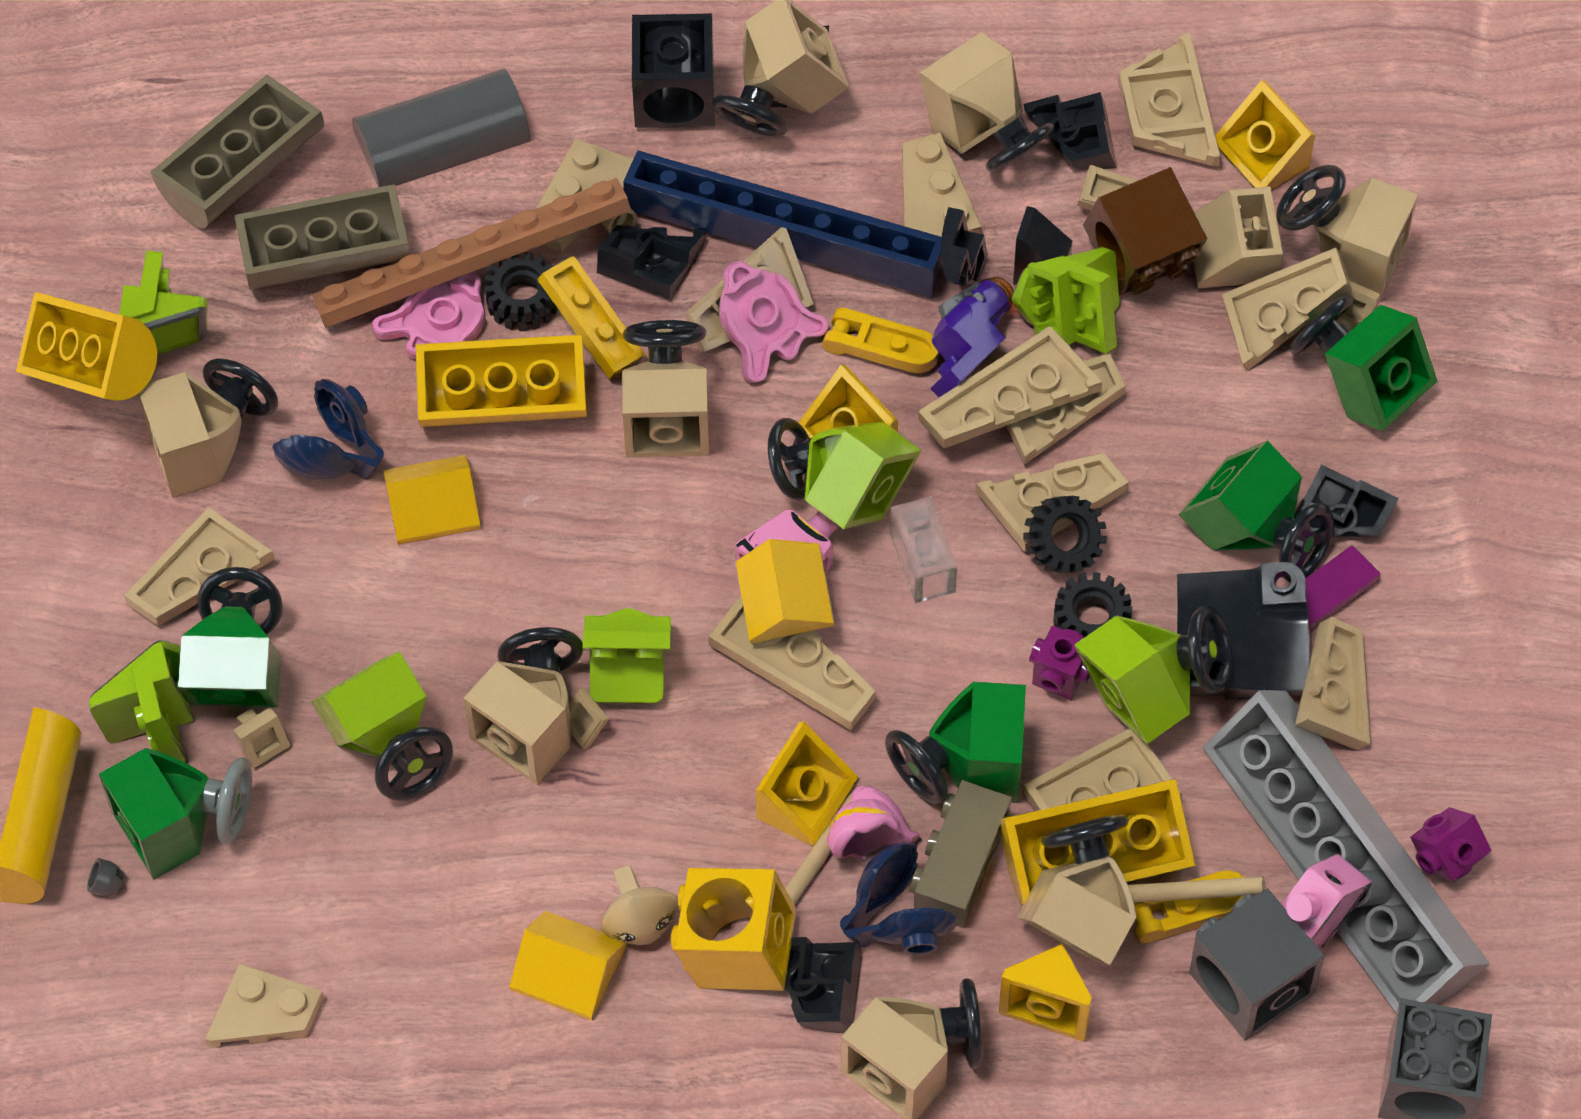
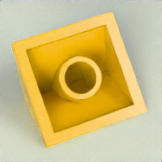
(1266, 139)
(845, 403)
(432, 499)
(784, 589)
(803, 786)
(565, 964)
(1047, 994)

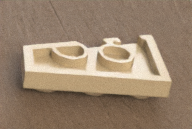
(580, 170)
(932, 186)
(774, 256)
(1283, 303)
(1046, 428)

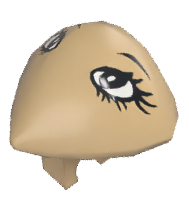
(638, 913)

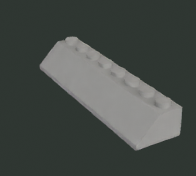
(1316, 811)

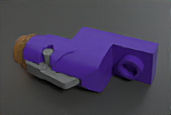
(969, 329)

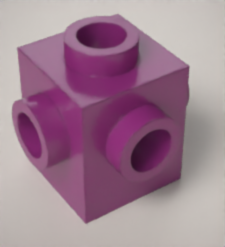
(1058, 663)
(1450, 844)

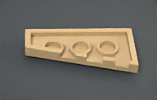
(1014, 387)
(798, 666)

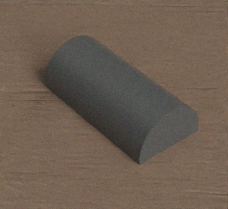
(442, 129)

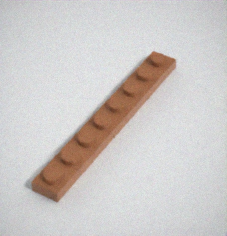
(471, 252)

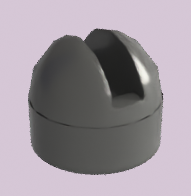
(104, 878)

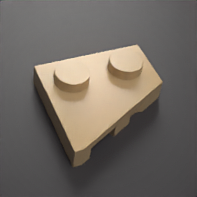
(263, 1008)

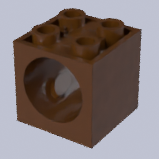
(1148, 230)

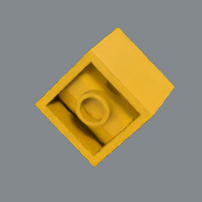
(756, 955)

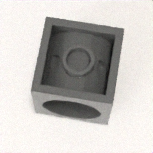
(1255, 963)
(1434, 1062)

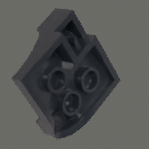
(1264, 626)

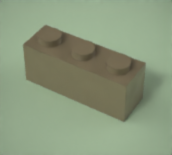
(961, 850)

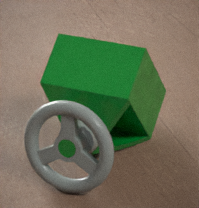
(166, 806)

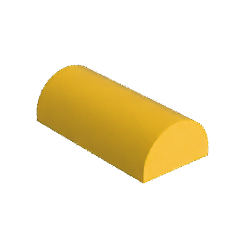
(87, 349)
(501, 380)
(37, 806)
(1148, 846)

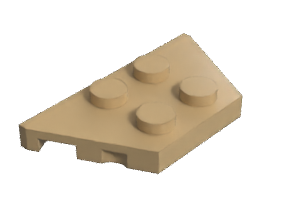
(1169, 105)

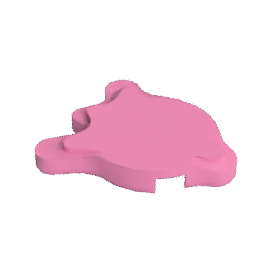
(436, 315)
(764, 317)

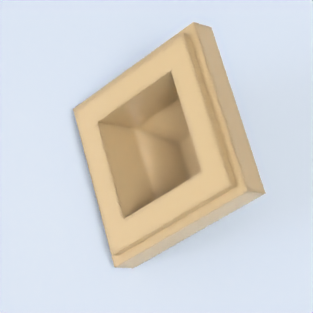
(585, 718)

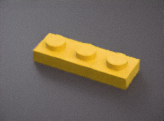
(590, 316)

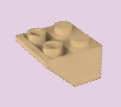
(1241, 239)

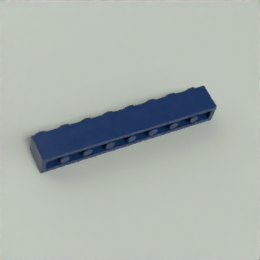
(755, 212)

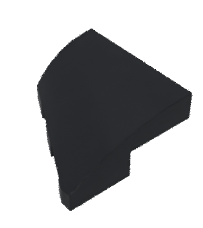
(1080, 129)
(961, 250)
(648, 257)
(1356, 506)
(823, 983)

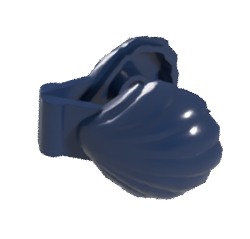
(322, 459)
(878, 886)

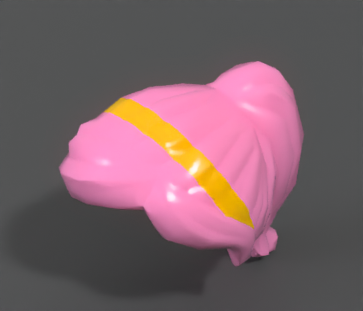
(867, 825)

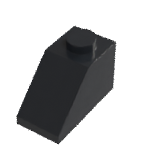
(1038, 241)

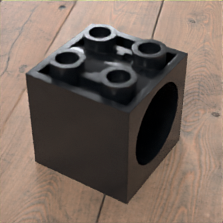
(673, 70)

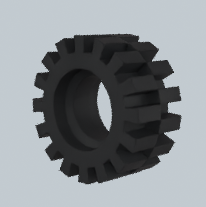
(514, 310)
(1088, 528)
(1089, 592)

